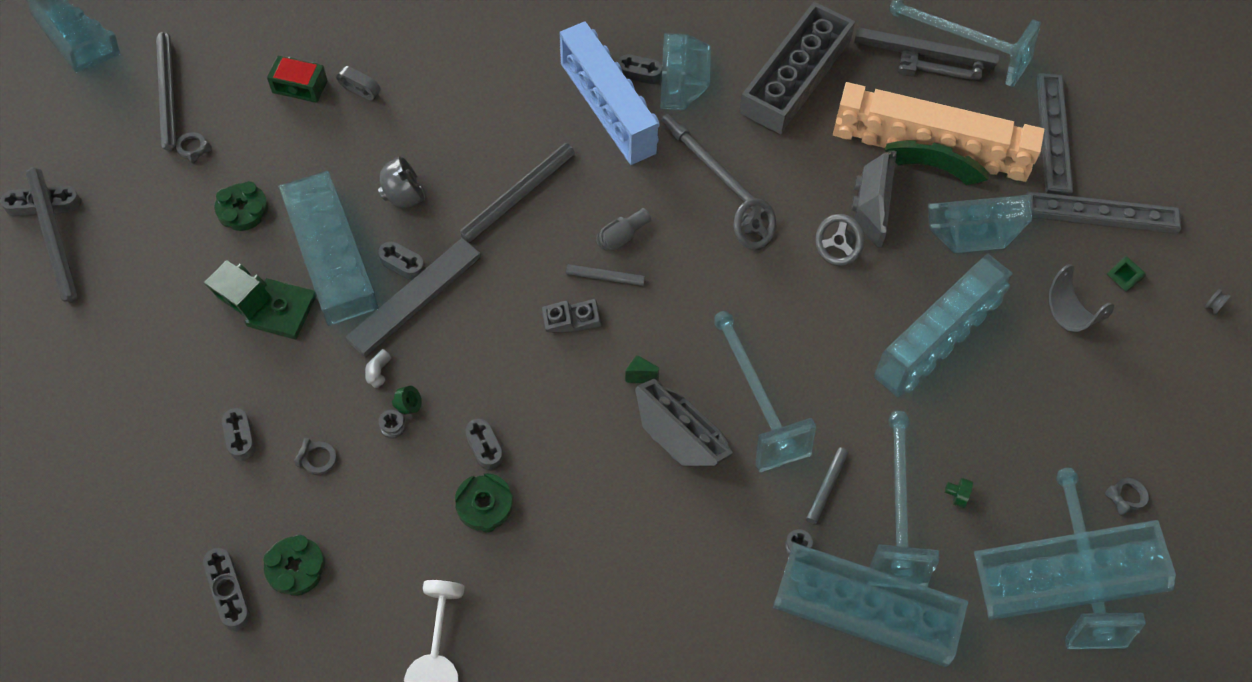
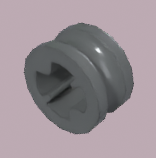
(1217, 301)
(390, 415)
(800, 534)

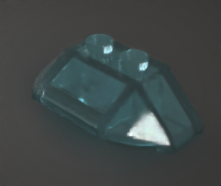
(683, 70)
(980, 222)

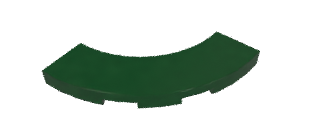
(939, 156)

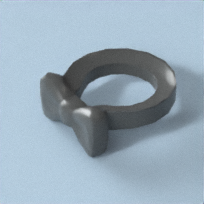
(205, 146)
(308, 446)
(1123, 507)

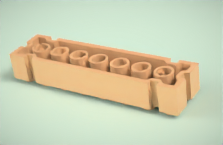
(893, 117)

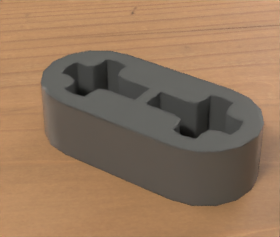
(640, 68)
(358, 83)
(404, 257)
(232, 435)
(489, 441)

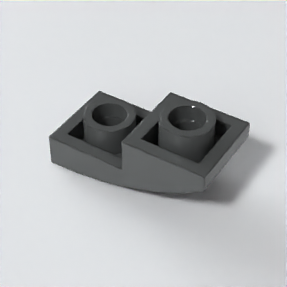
(569, 318)

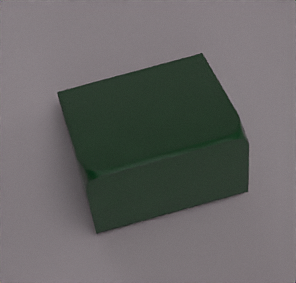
(1126, 273)
(641, 371)

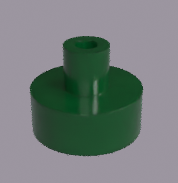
(407, 400)
(960, 492)

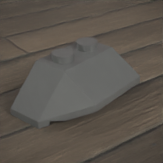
(874, 196)
(680, 426)

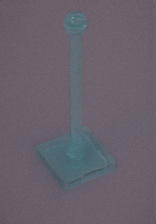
(1020, 53)
(782, 443)
(900, 560)
(1098, 628)

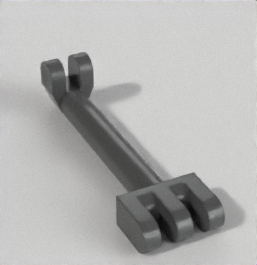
(909, 64)

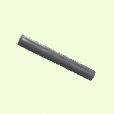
(605, 275)
(827, 486)

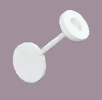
(433, 666)

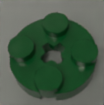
(236, 194)
(479, 487)
(288, 581)

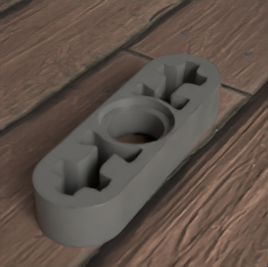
(25, 197)
(237, 596)

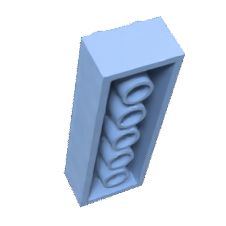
(609, 93)

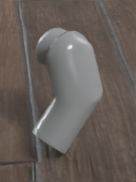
(374, 367)

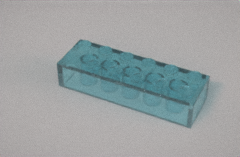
(328, 248)
(943, 325)
(1075, 570)
(871, 605)

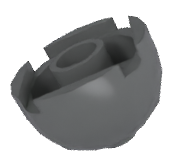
(400, 184)

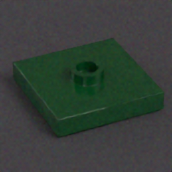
(285, 309)

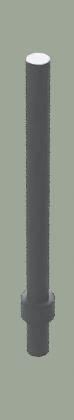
(681, 133)

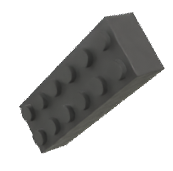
(796, 67)

